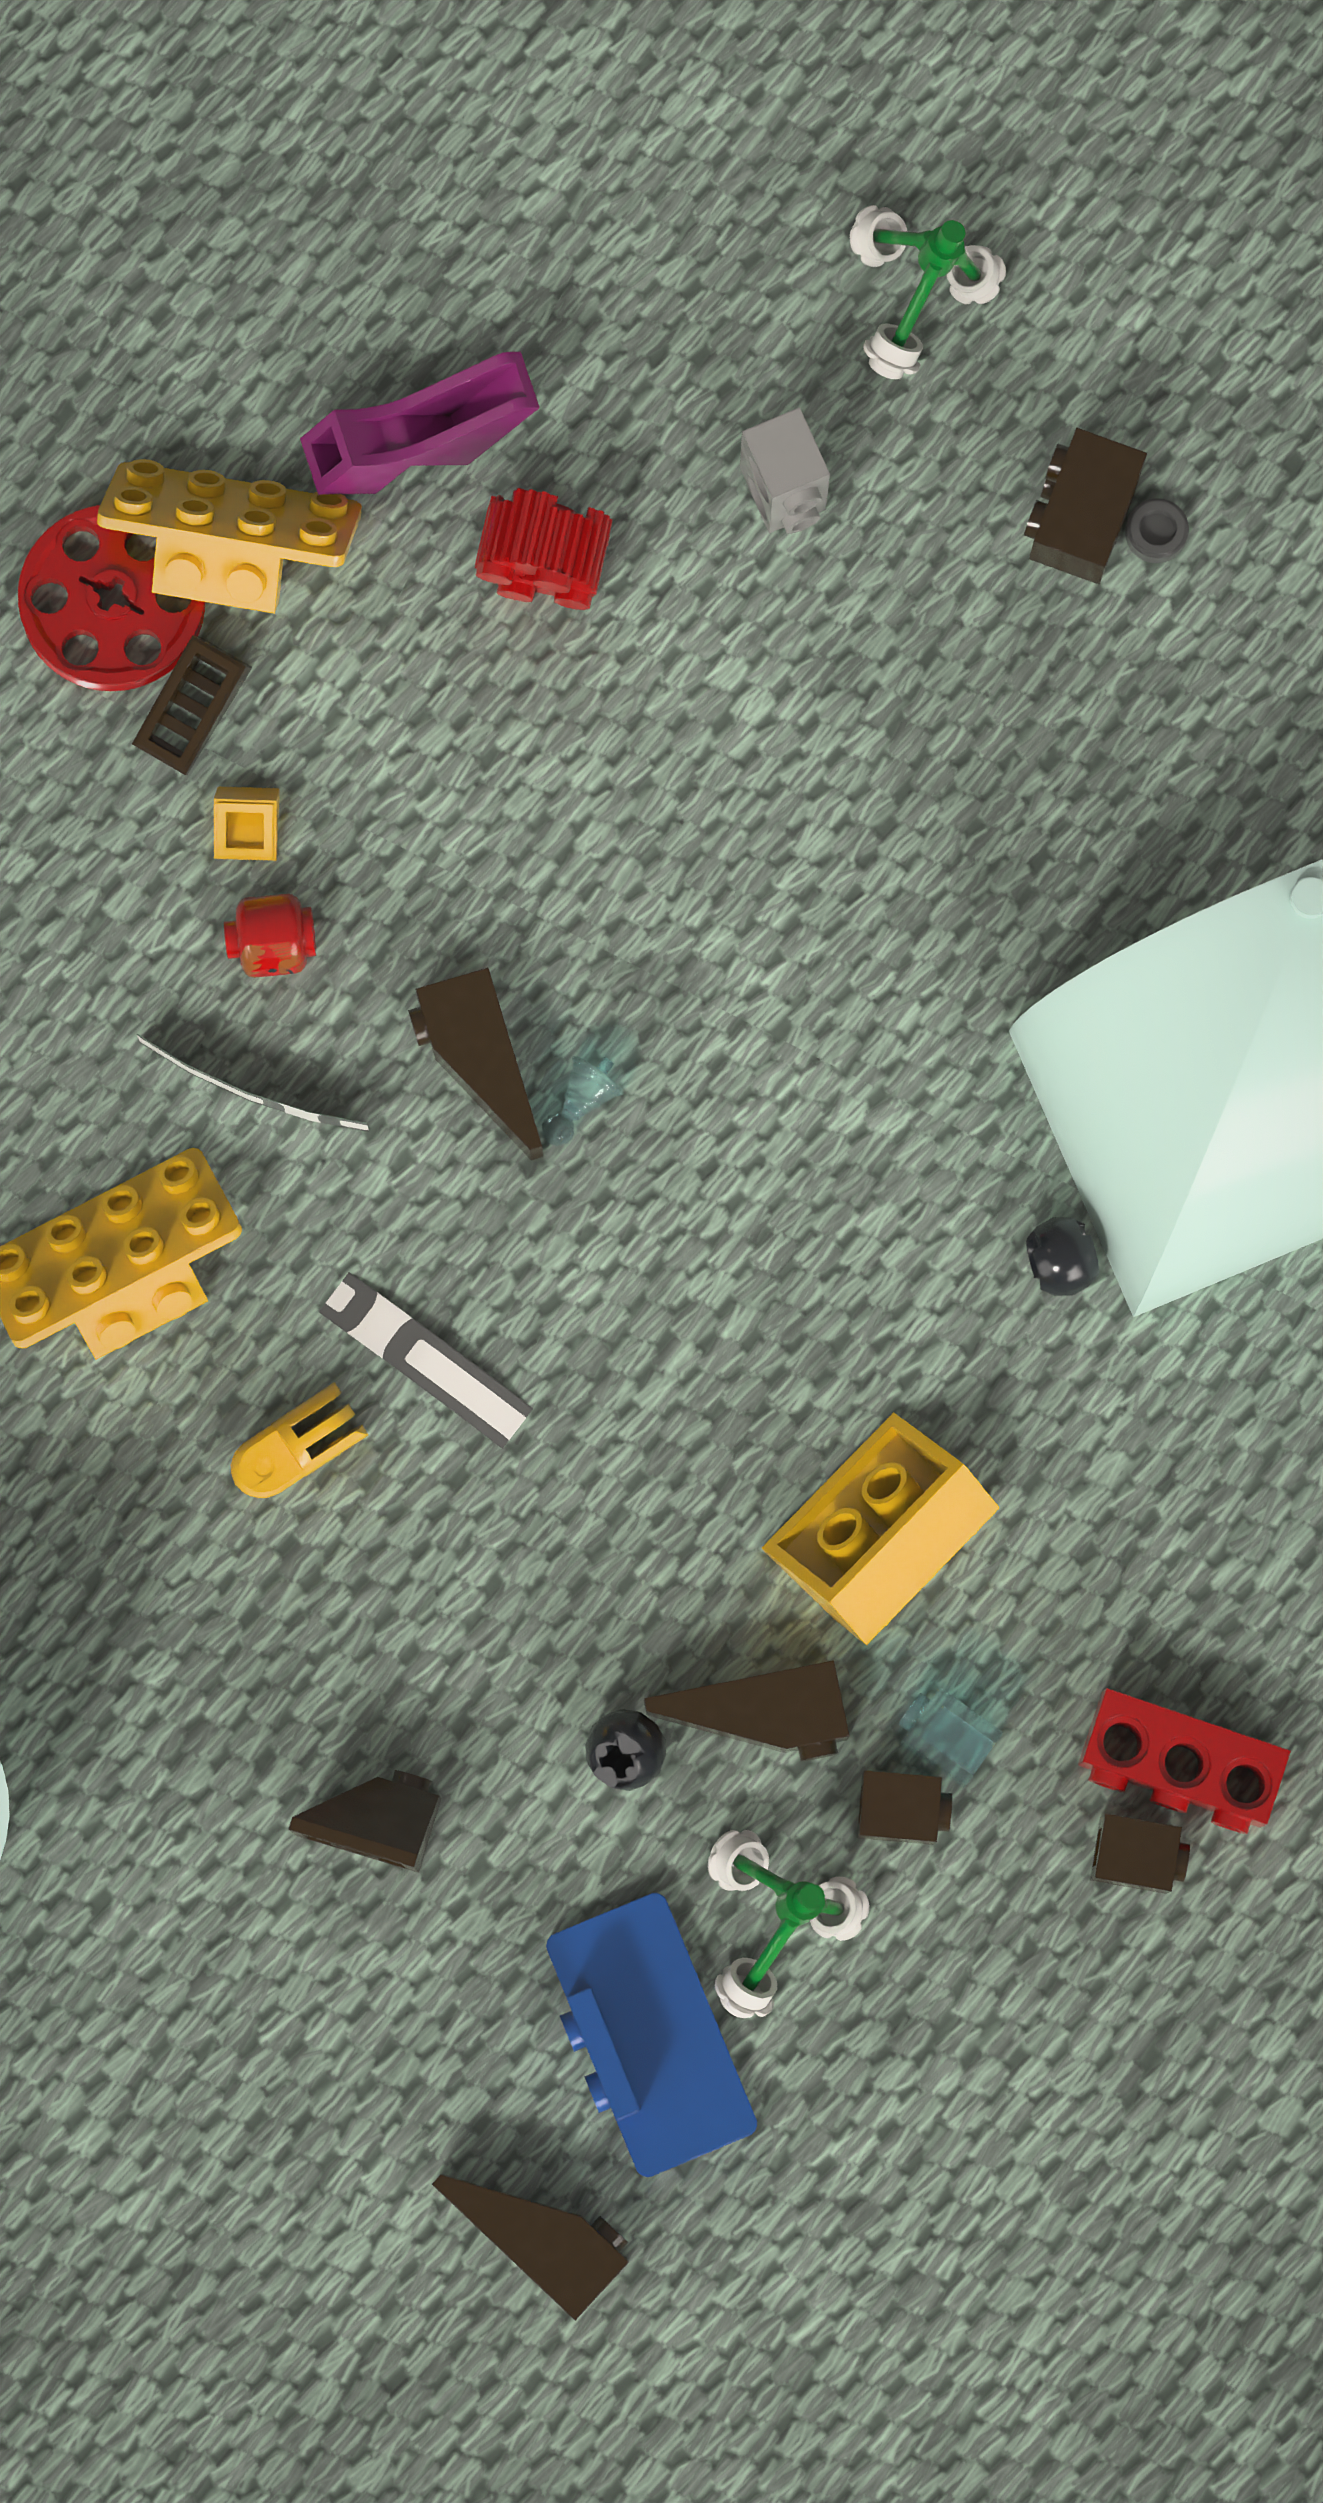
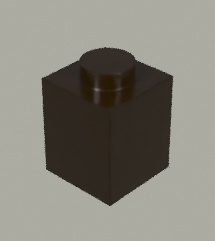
(903, 1808)
(1139, 1854)

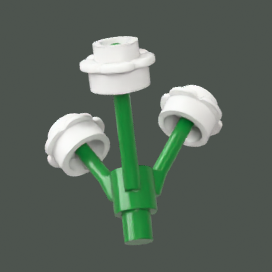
(971, 271)
(832, 1908)

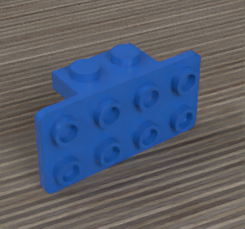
(649, 2035)

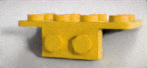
(225, 535)
(118, 1258)

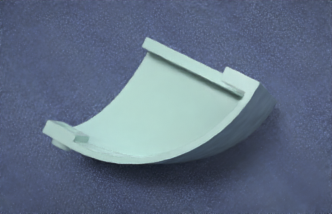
(1193, 1089)

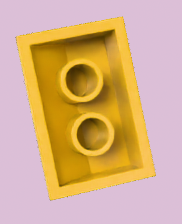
(881, 1527)

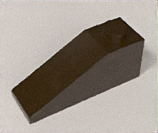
(474, 1047)
(771, 1710)
(550, 2245)

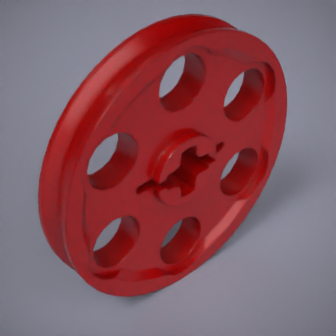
(84, 611)

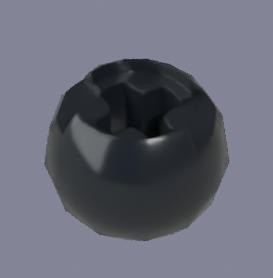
(1062, 1256)
(625, 1749)

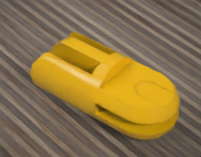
(279, 1456)

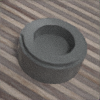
(1157, 530)

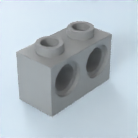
(785, 472)

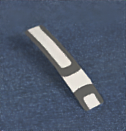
(255, 1098)
(426, 1359)

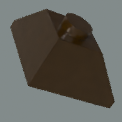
(376, 1820)

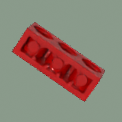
(1216, 1751)

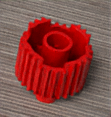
(542, 549)

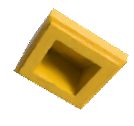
(246, 823)

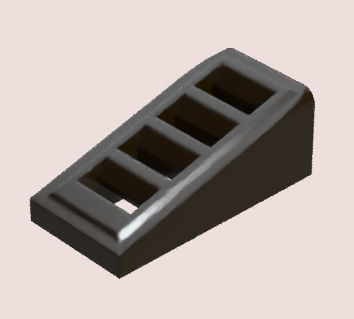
(183, 672)

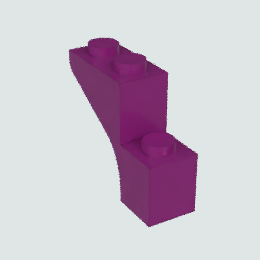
(435, 426)

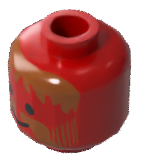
(271, 935)

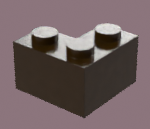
(1087, 504)

